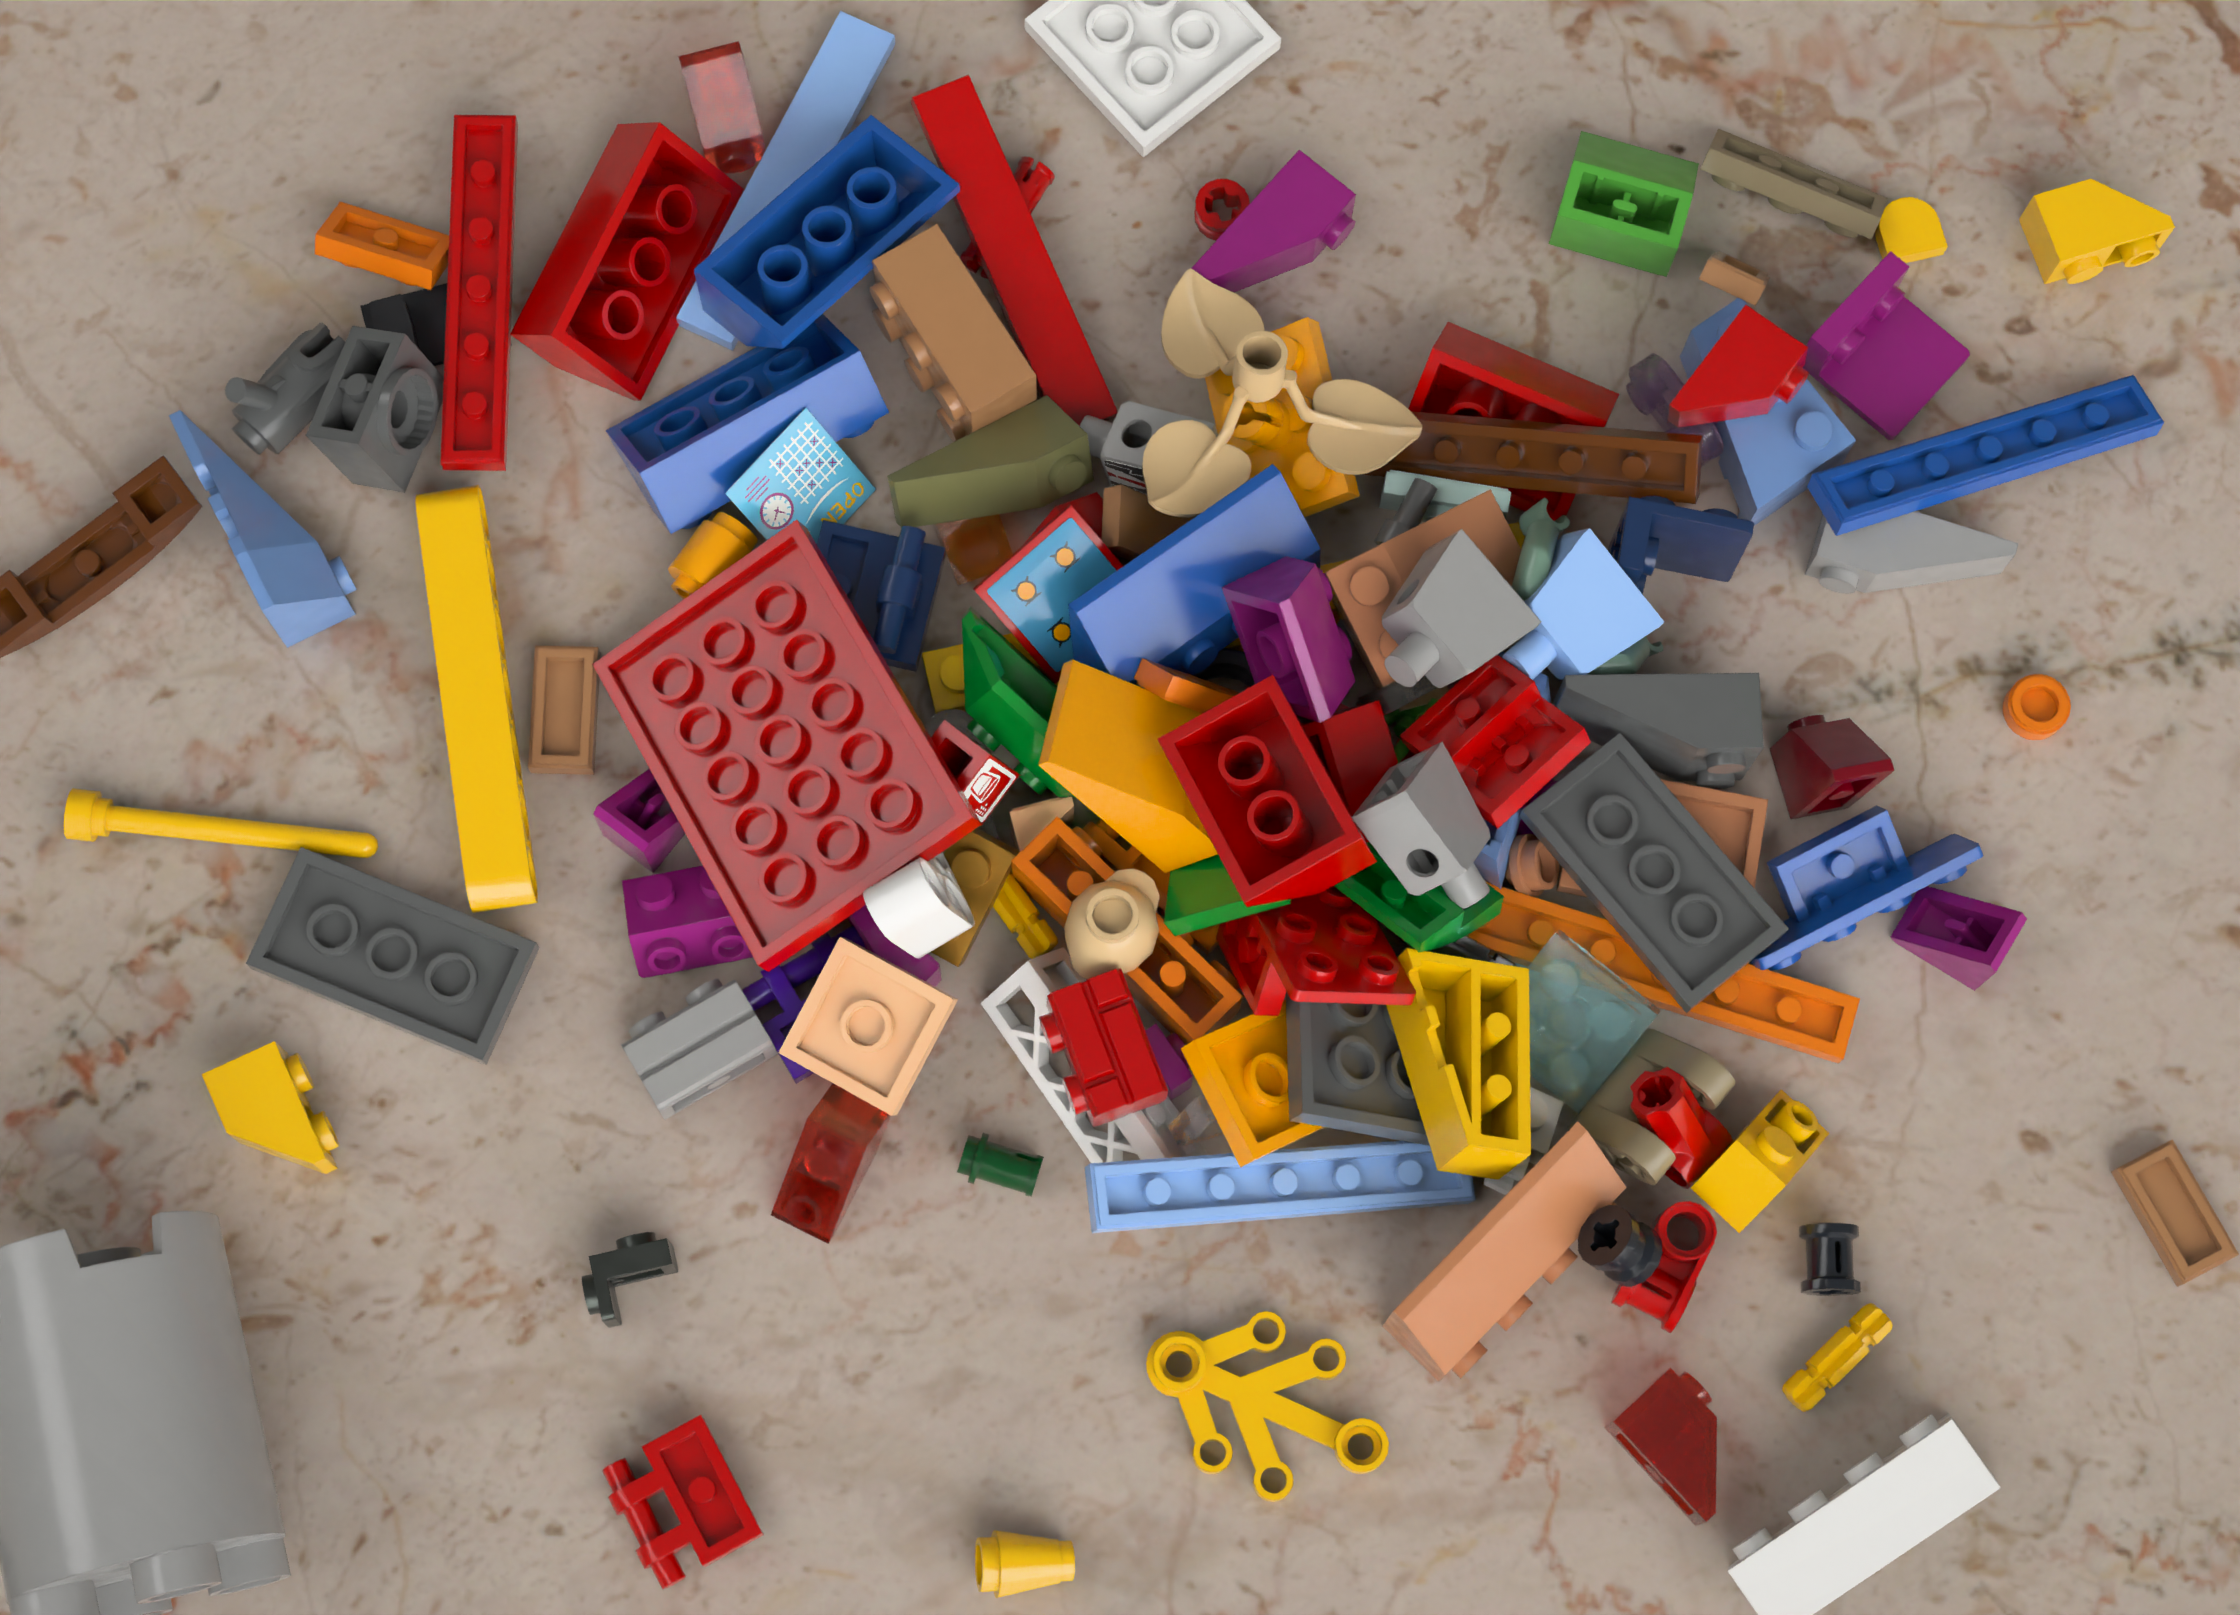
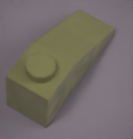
(997, 469)

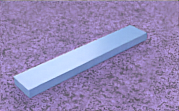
(810, 128)
(1272, 1187)

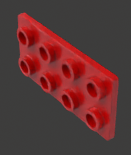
(1316, 952)

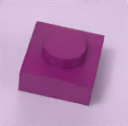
(1171, 1061)

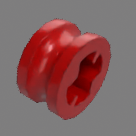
(1233, 196)

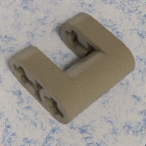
(1615, 1125)

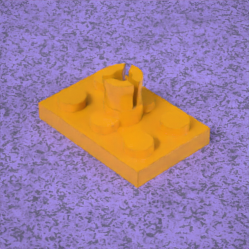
(1275, 432)
(1247, 1084)

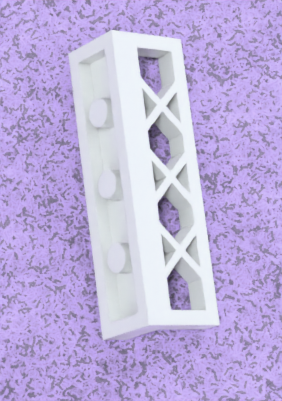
(1138, 1132)

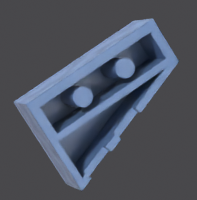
(1776, 452)

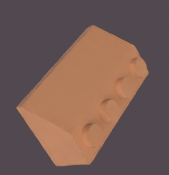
(1505, 1256)

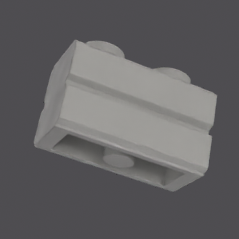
(698, 1046)

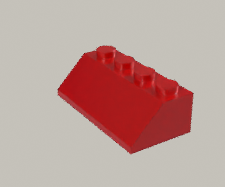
(627, 259)

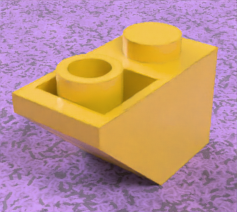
(2090, 227)
(267, 1107)
(1760, 1160)

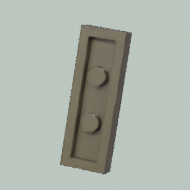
(1793, 185)

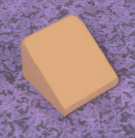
(1031, 819)

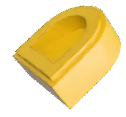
(1910, 230)

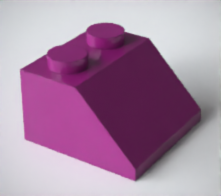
(1292, 634)

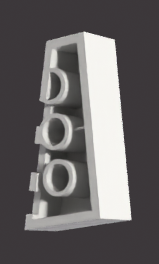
(1865, 1523)

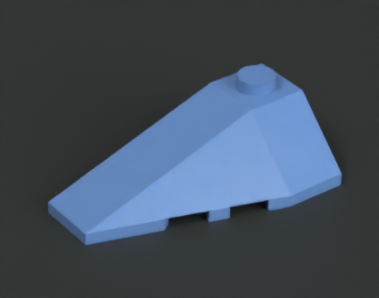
(278, 557)

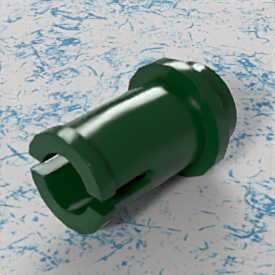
(999, 1165)

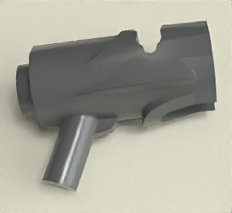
(287, 393)

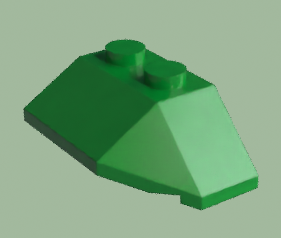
(1007, 700)

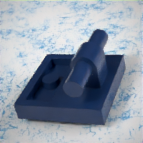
(888, 583)

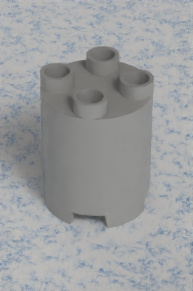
(130, 1427)

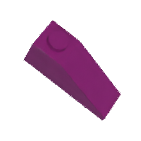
(1281, 227)

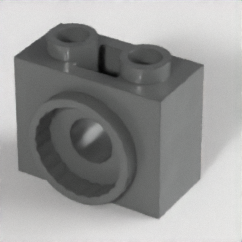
(378, 409)

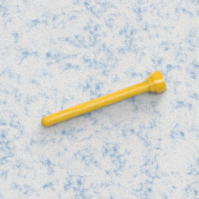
(92, 816)

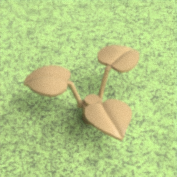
(1212, 329)

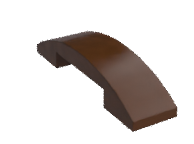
(97, 557)

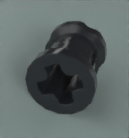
(1829, 1259)

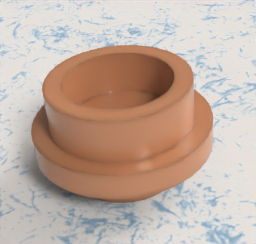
(1531, 866)

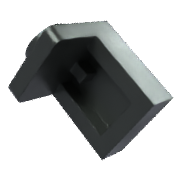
(635, 1260)

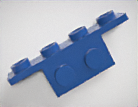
(1851, 876)

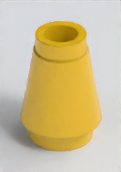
(1021, 1562)

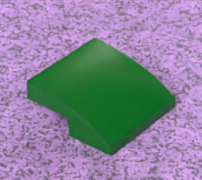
(1420, 920)

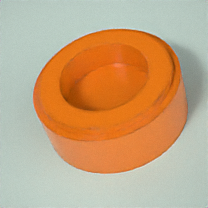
(2036, 707)

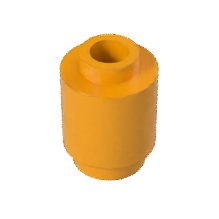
(710, 552)

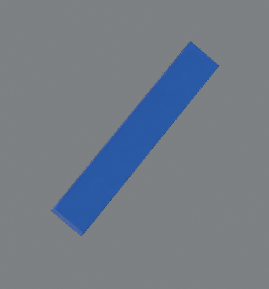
(1984, 455)

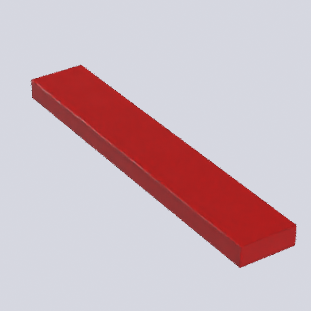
(1012, 250)
(479, 293)

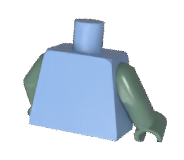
(1585, 602)

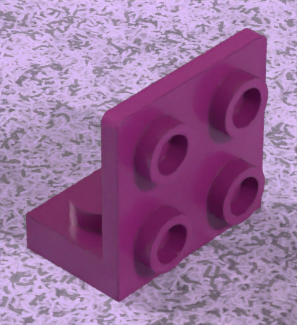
(1883, 352)

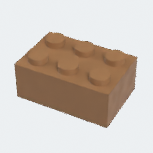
(949, 334)

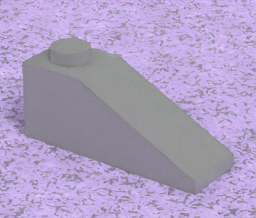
(1904, 554)

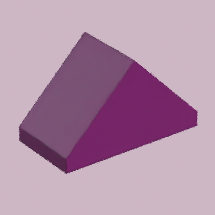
(640, 821)
(1958, 934)

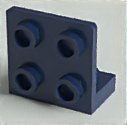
(1678, 540)

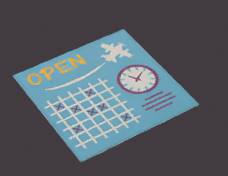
(801, 479)

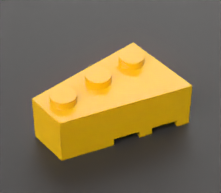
(1468, 1060)

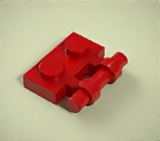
(700, 1490)

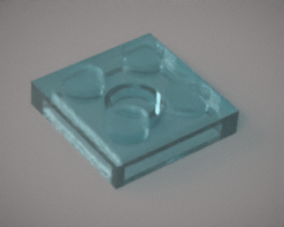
(1580, 1020)

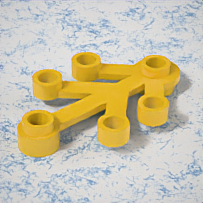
(1255, 1398)

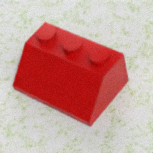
(1489, 380)
(1266, 797)

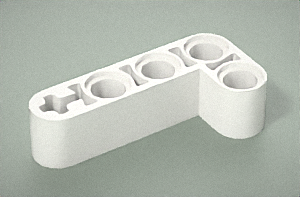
(920, 906)

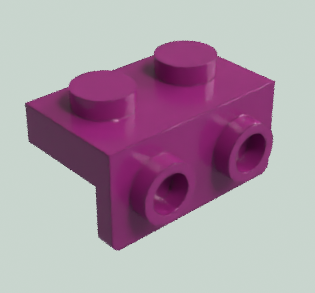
(679, 923)

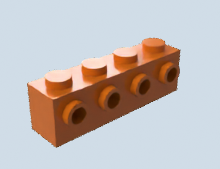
(1174, 980)

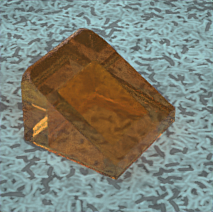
(974, 546)

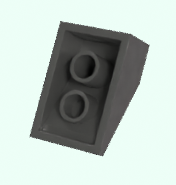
(1678, 723)

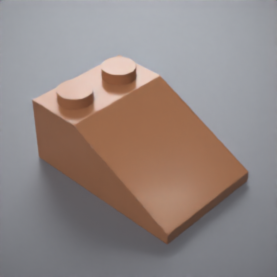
(1372, 579)

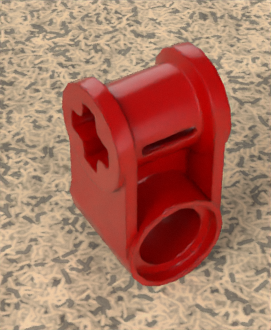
(1676, 1271)

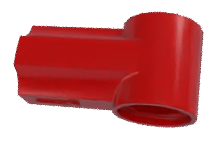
(1674, 1115)

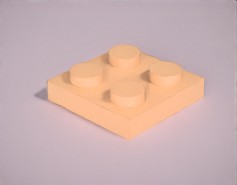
(868, 1026)

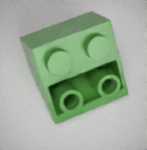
(1624, 204)

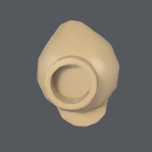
(1113, 924)

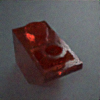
(830, 1163)

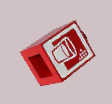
(976, 769)

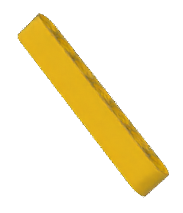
(476, 699)

